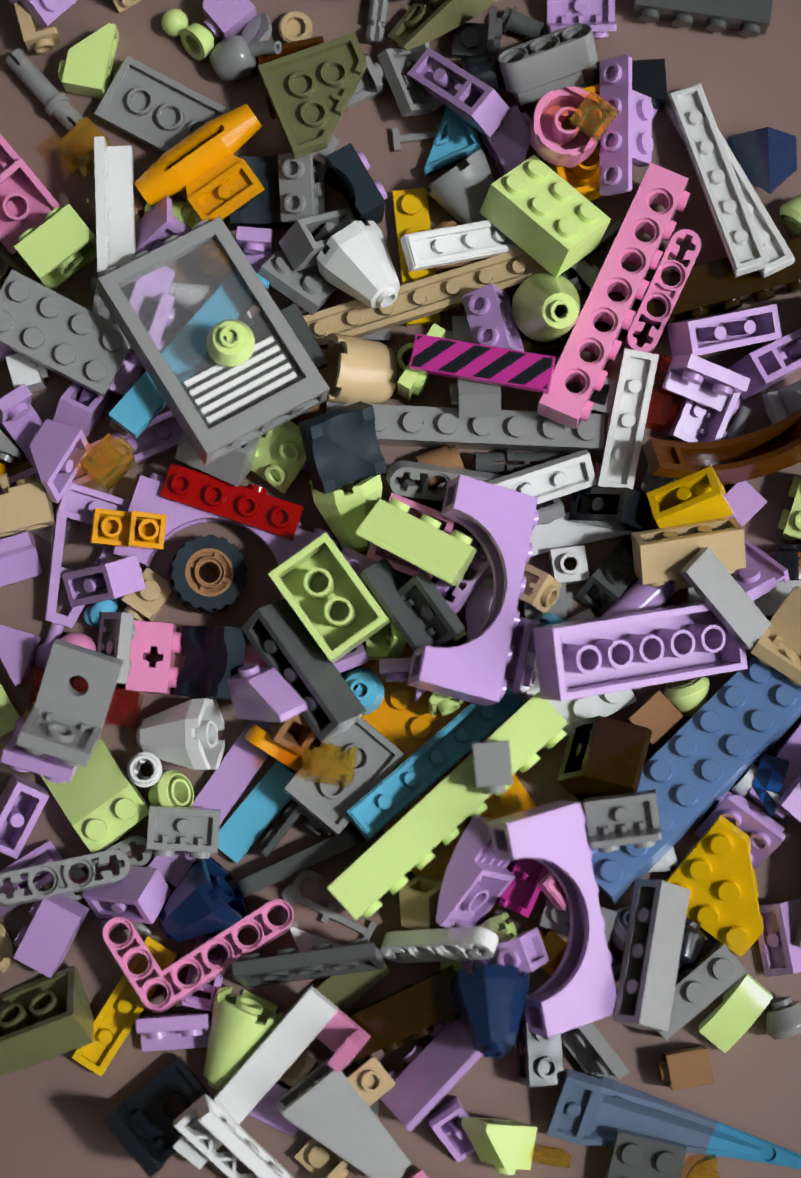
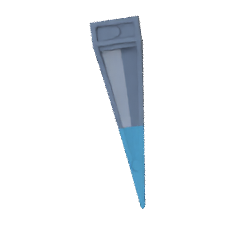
(593, 1109)

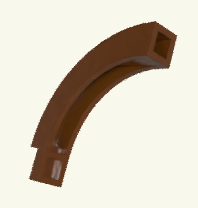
(732, 458)

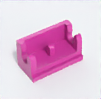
(523, 890)

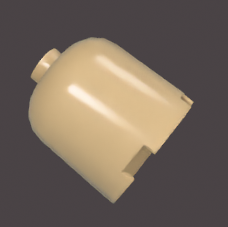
(359, 370)

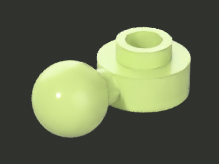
(195, 38)

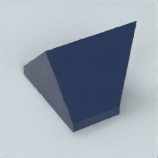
(765, 156)

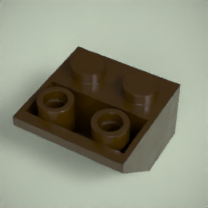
(603, 757)

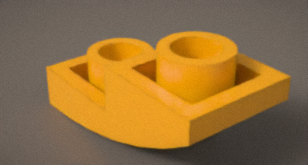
(128, 529)

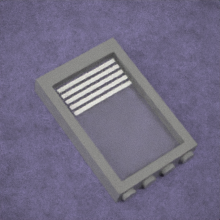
(165, 310)

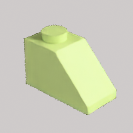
(90, 63)
(501, 1142)

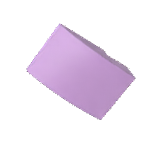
(472, 878)

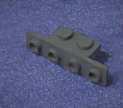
(413, 607)

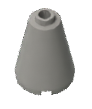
(464, 188)

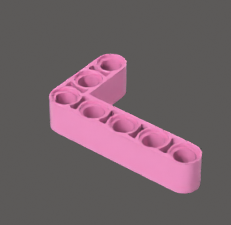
(197, 959)

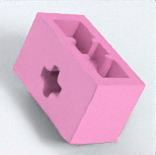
(143, 676)

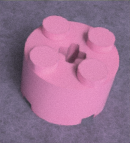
(550, 140)

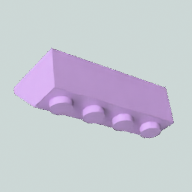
(430, 1072)

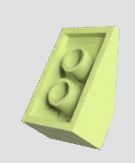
(100, 800)

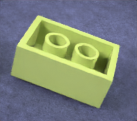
(544, 215)
(329, 598)

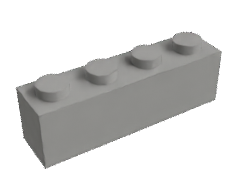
(651, 955)

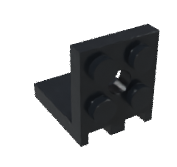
(143, 1122)

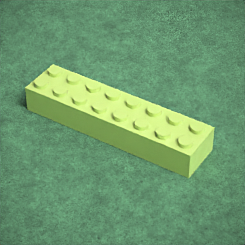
(441, 812)

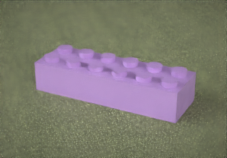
(633, 651)

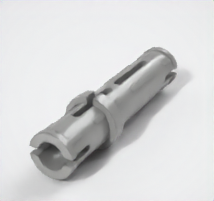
(55, 103)

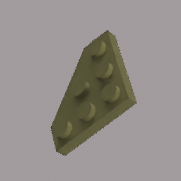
(313, 91)

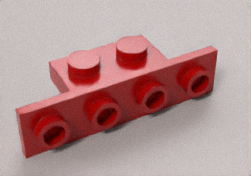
(240, 504)

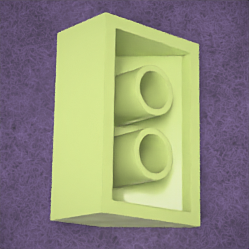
(418, 540)

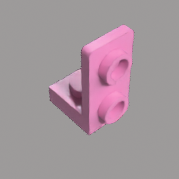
(343, 1039)

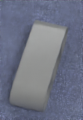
(548, 58)

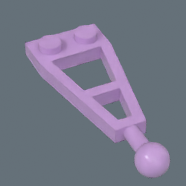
(77, 505)

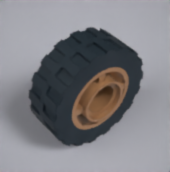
(222, 558)

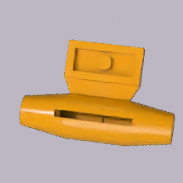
(207, 167)

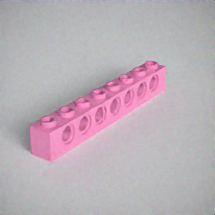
(657, 187)

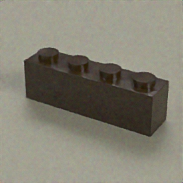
(406, 1014)

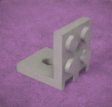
(68, 720)

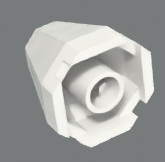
(360, 265)
(185, 734)

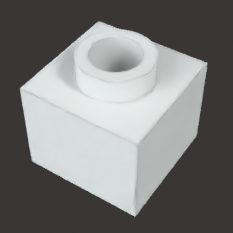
(26, 372)
(560, 573)

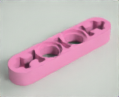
(663, 292)

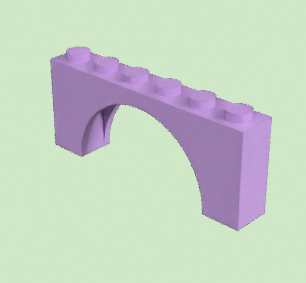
(180, 516)
(503, 527)
(584, 982)

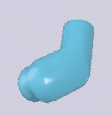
(93, 615)

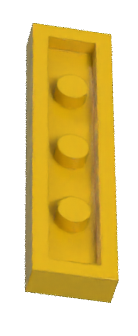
(412, 216)
(120, 1012)

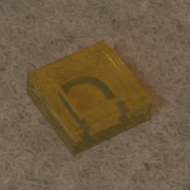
(594, 116)
(551, 1156)

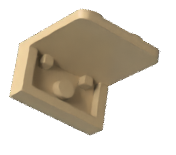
(782, 640)

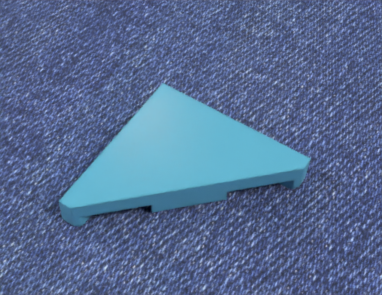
(452, 143)

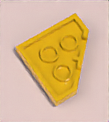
(722, 886)

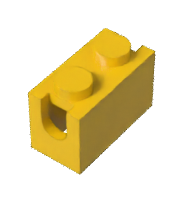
(690, 500)

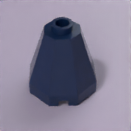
(202, 903)
(491, 1006)

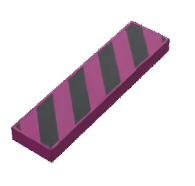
(482, 363)

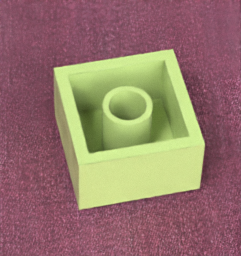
(57, 247)

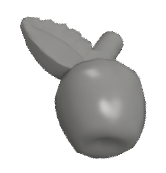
(236, 55)

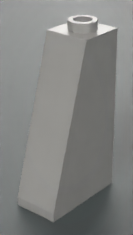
(340, 1119)

